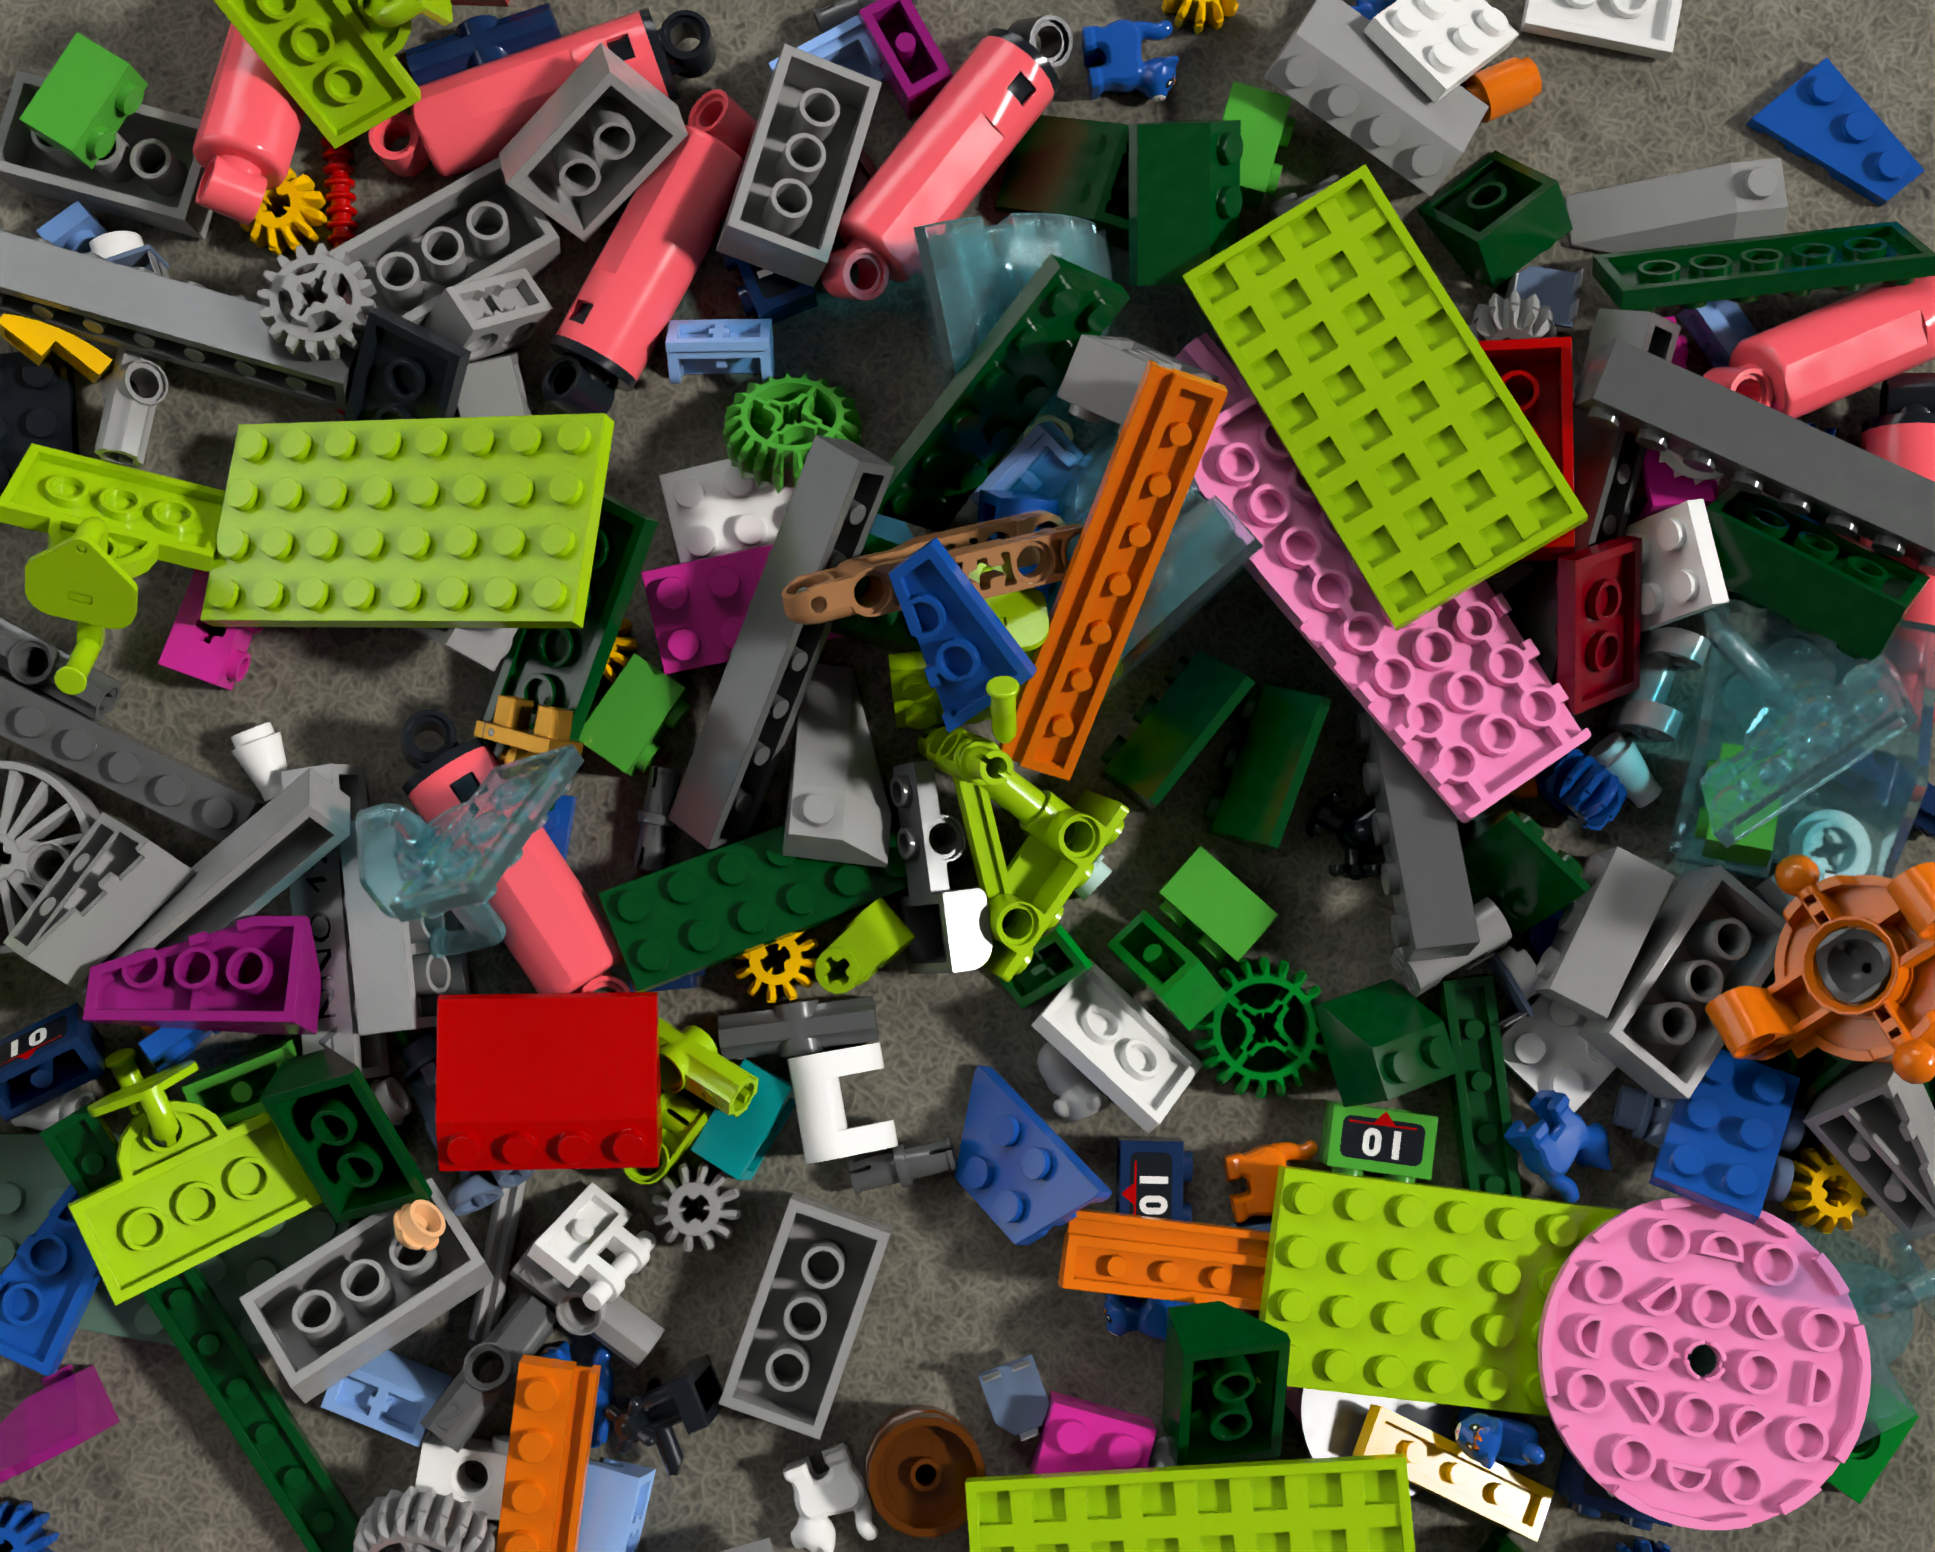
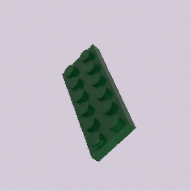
(1763, 266)
(998, 392)
(567, 663)
(736, 903)

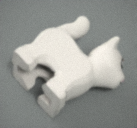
(825, 1495)

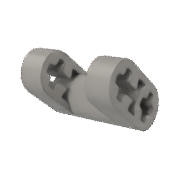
(1643, 711)
(1424, 975)

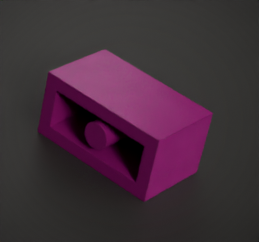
(907, 53)

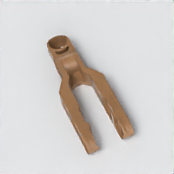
(832, 590)

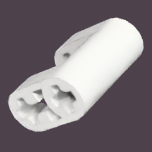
(822, 1107)

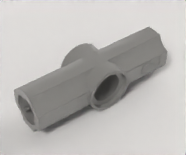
(126, 415)
(614, 1325)

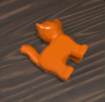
(1260, 1170)

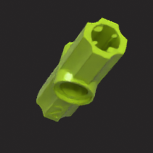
(692, 1063)

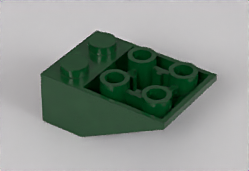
(1072, 171)
(1519, 870)

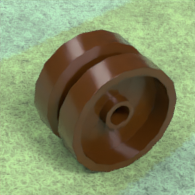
(902, 1445)

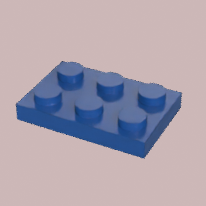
(1727, 1137)

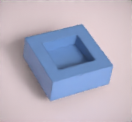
(73, 228)

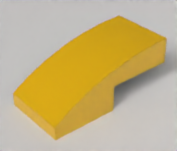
(38, 339)

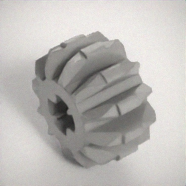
(1512, 319)
(700, 1224)

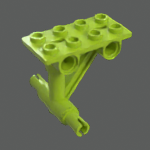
(1052, 861)

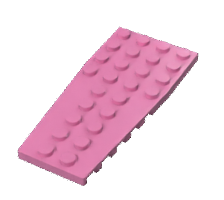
(1446, 689)

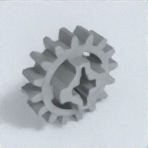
(310, 280)

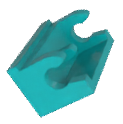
(743, 1142)

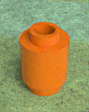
(1505, 86)

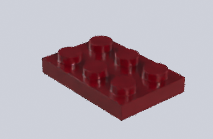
(1599, 622)

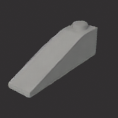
(835, 783)

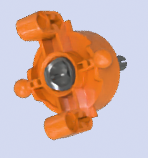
(1847, 973)

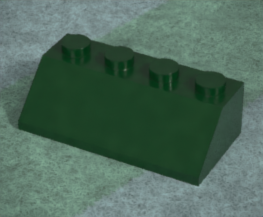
(1811, 573)

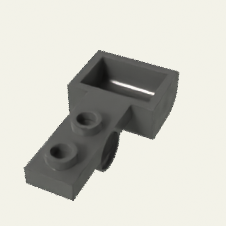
(948, 924)

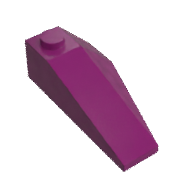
(232, 980)
(54, 1420)

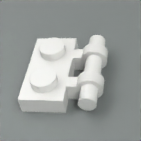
(581, 1234)

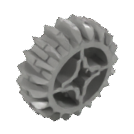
(423, 1524)

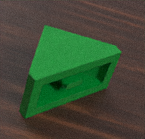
(1053, 964)

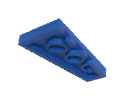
(46, 1291)

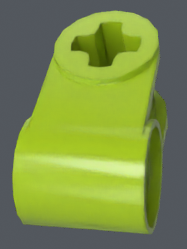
(867, 945)
(676, 1134)

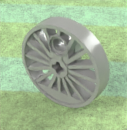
(19, 837)

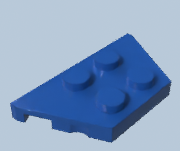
(1019, 1164)

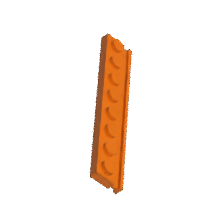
(1113, 565)
(1164, 1259)
(547, 1455)

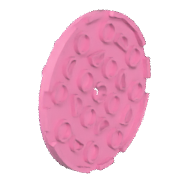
(1714, 1445)

